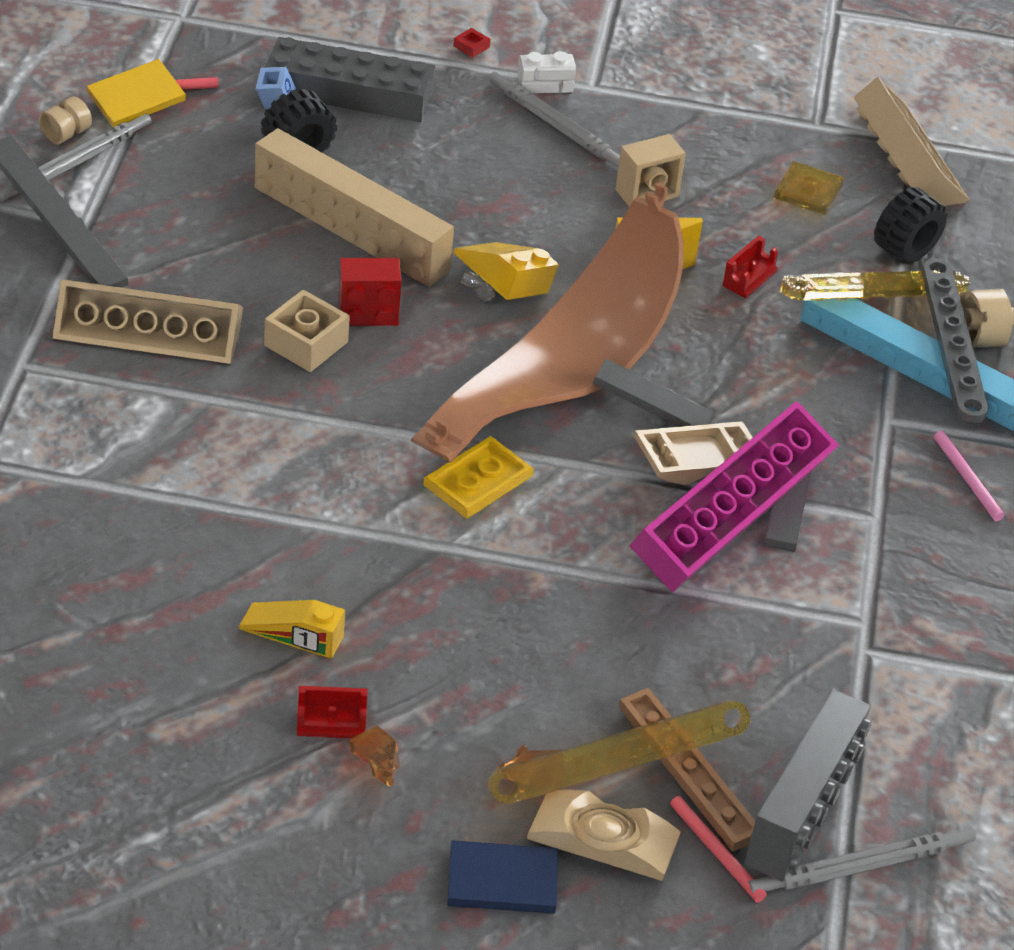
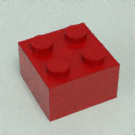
(370, 291)

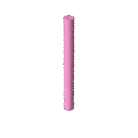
(969, 476)

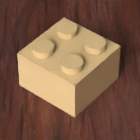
(647, 163)
(306, 330)

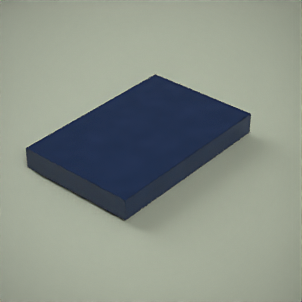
(502, 877)

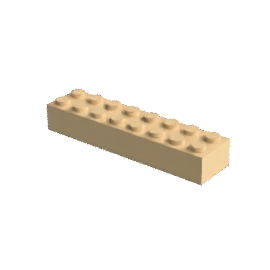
(353, 206)

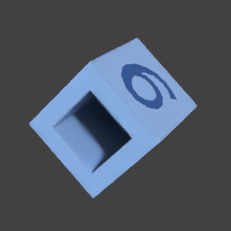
(272, 84)

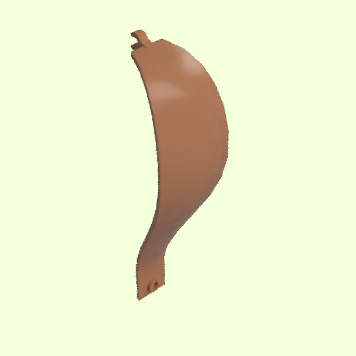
(604, 315)

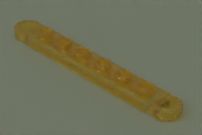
(860, 285)
(619, 752)

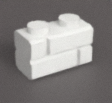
(547, 72)

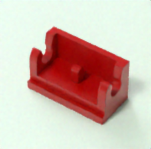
(750, 268)
(331, 711)

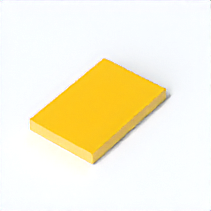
(136, 93)
(478, 477)

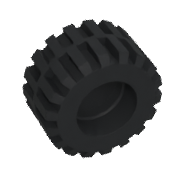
(303, 117)
(910, 225)

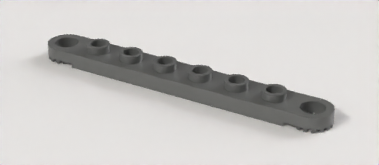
(954, 341)

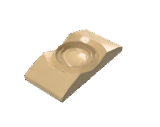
(691, 451)
(605, 832)

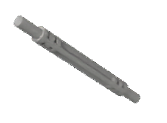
(556, 119)
(84, 151)
(866, 860)

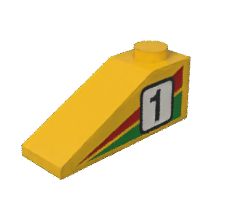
(298, 623)

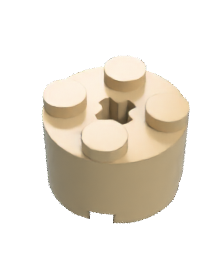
(988, 317)

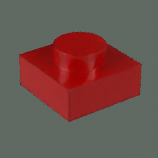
(472, 42)

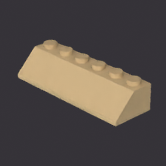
(907, 144)
(147, 321)

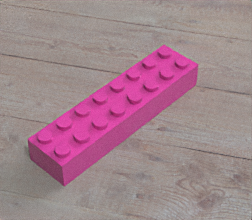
(733, 496)

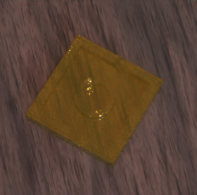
(809, 187)

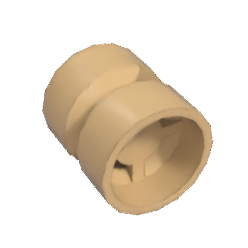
(65, 120)

